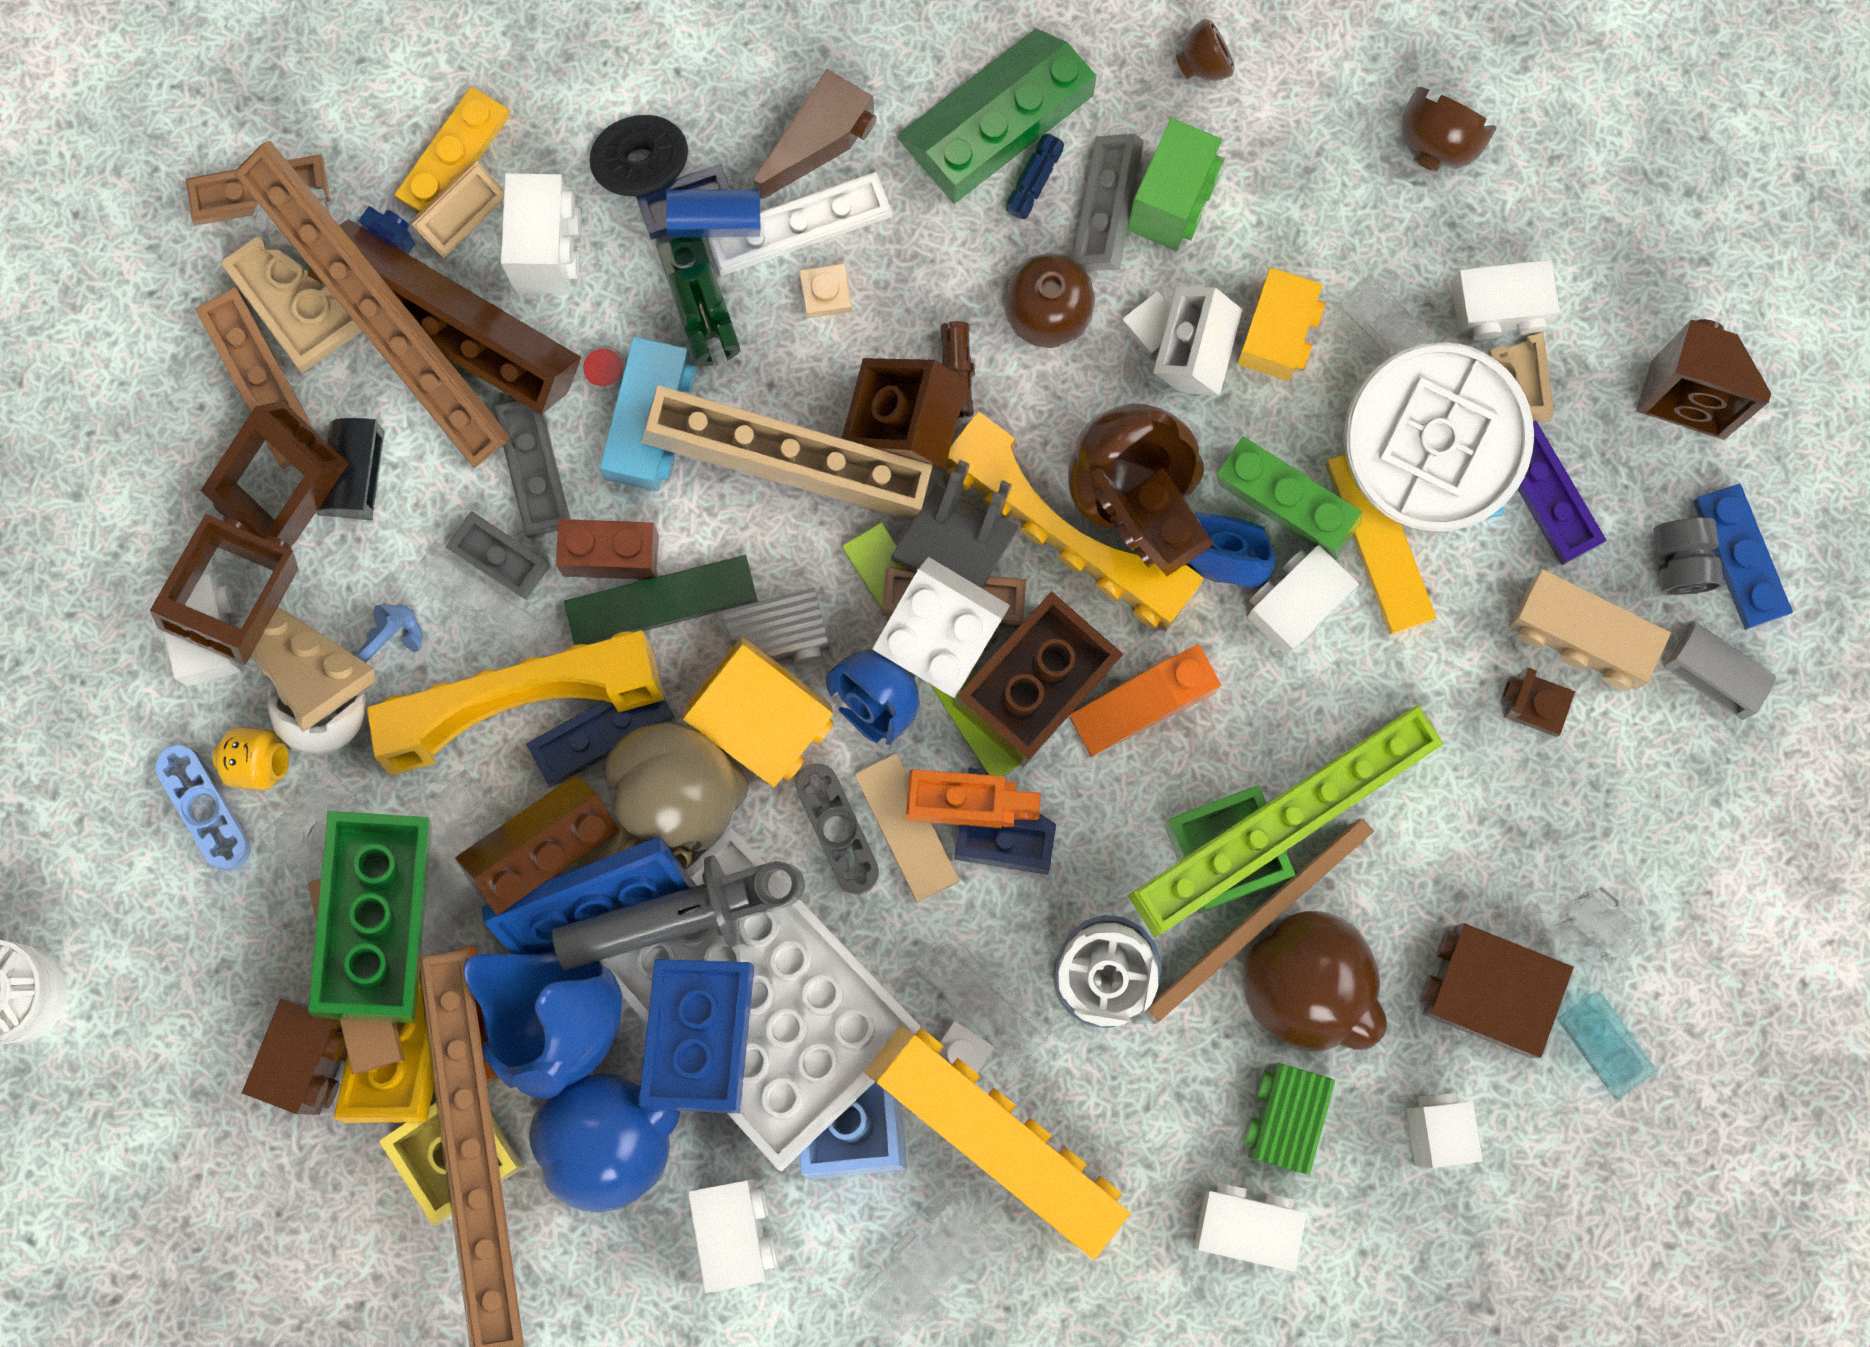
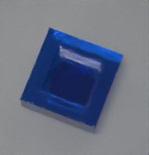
(388, 227)

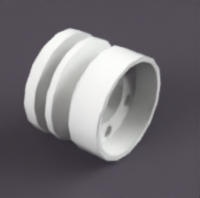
(30, 993)

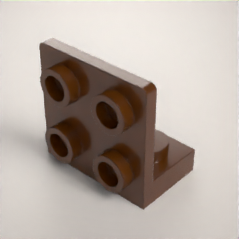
(1154, 520)

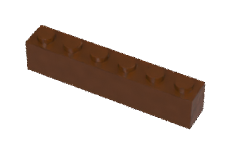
(470, 328)

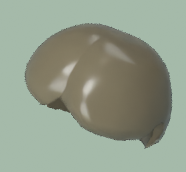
(674, 785)

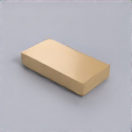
(458, 209)

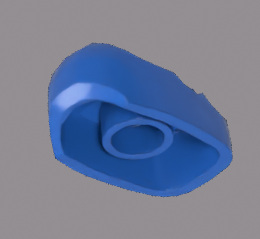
(1239, 552)

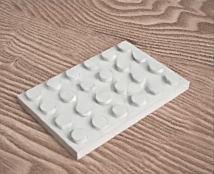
(811, 1012)

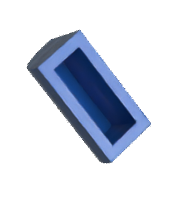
(713, 213)

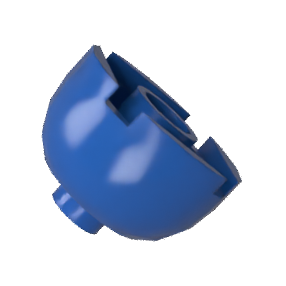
(878, 692)

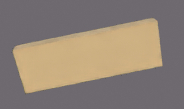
(911, 842)

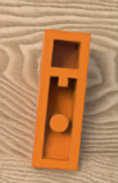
(1146, 700)

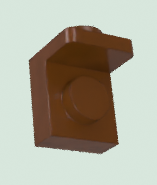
(1537, 702)

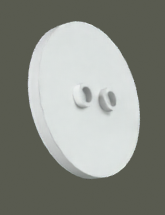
(1438, 436)

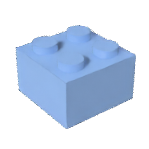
(861, 1140)

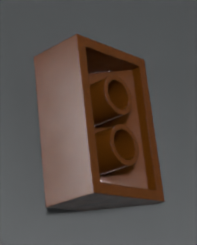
(1704, 381)

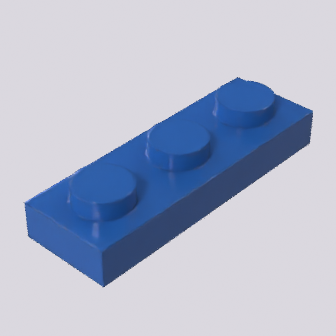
(1744, 558)

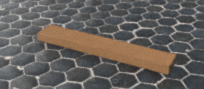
(1258, 920)

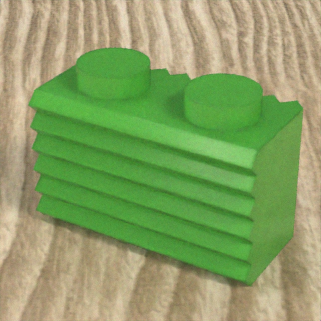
(1289, 1117)

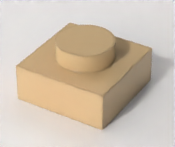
(825, 291)

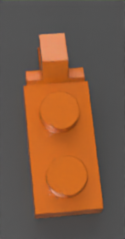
(968, 799)

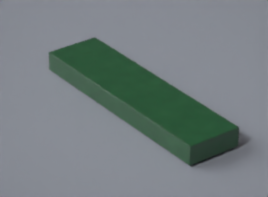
(661, 600)

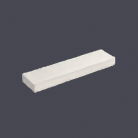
(805, 223)

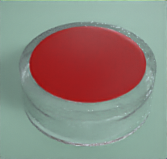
(603, 369)

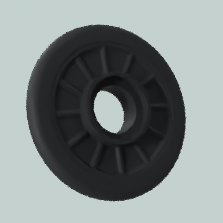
(639, 178)

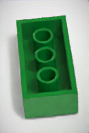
(370, 917)

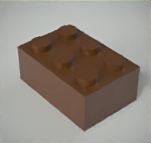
(1037, 679)

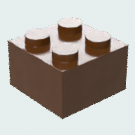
(906, 408)
(298, 1061)

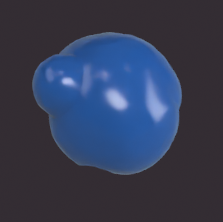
(600, 1144)

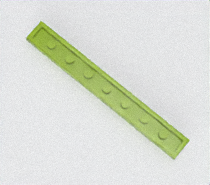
(1284, 821)

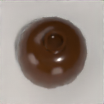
(1444, 131)
(1049, 300)

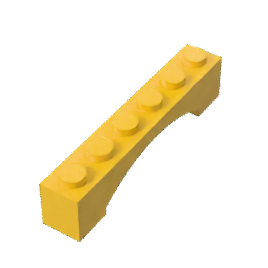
(1119, 573)
(417, 726)

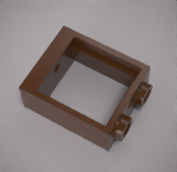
(301, 447)
(204, 630)

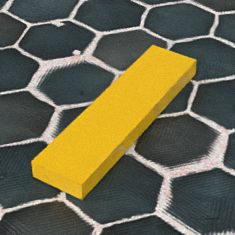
(1385, 557)

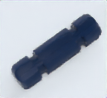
(1034, 176)

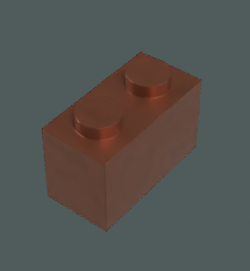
(607, 549)

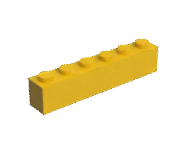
(997, 1141)

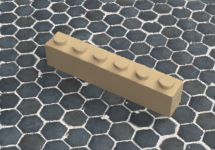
(786, 453)

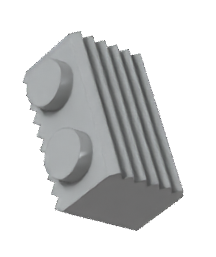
(781, 626)

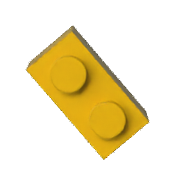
(1281, 325)

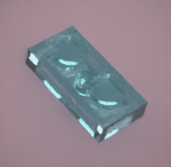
(1607, 1044)

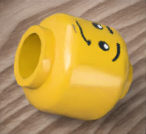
(251, 758)

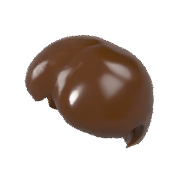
(1129, 448)
(1315, 984)

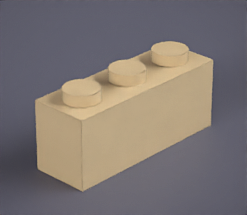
(1589, 631)

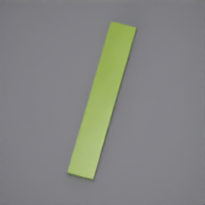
(870, 556)

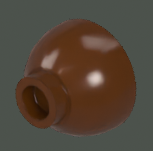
(1205, 54)

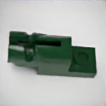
(698, 297)

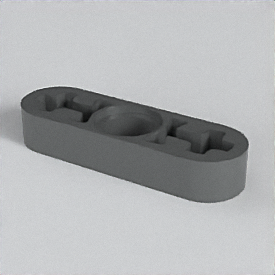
(812, 802)

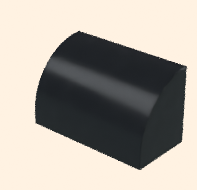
(361, 446)

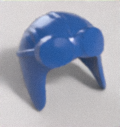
(544, 1021)

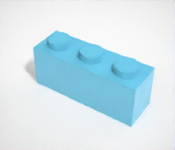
(624, 455)

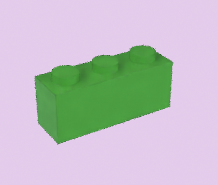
(1289, 497)

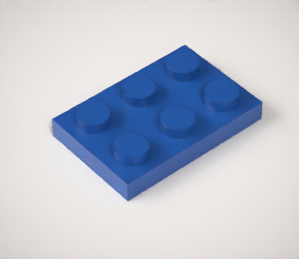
(697, 1036)

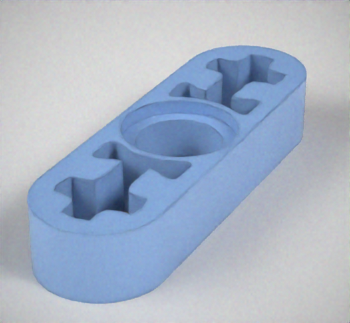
(174, 784)

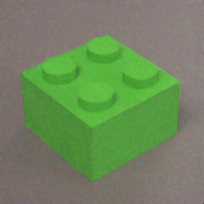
(1176, 185)
(1200, 825)

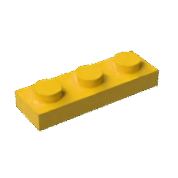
(455, 146)

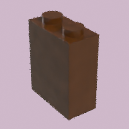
(1496, 990)

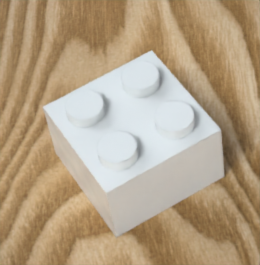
(539, 233)
(940, 627)
(732, 1235)

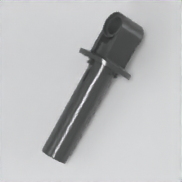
(722, 902)

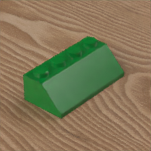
(999, 113)

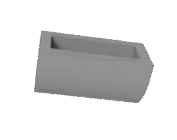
(1720, 672)

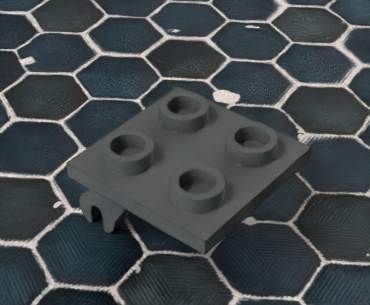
(958, 532)

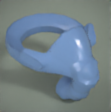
(389, 620)

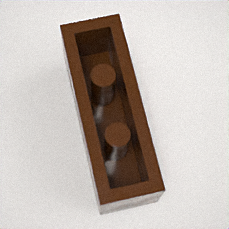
(537, 844)

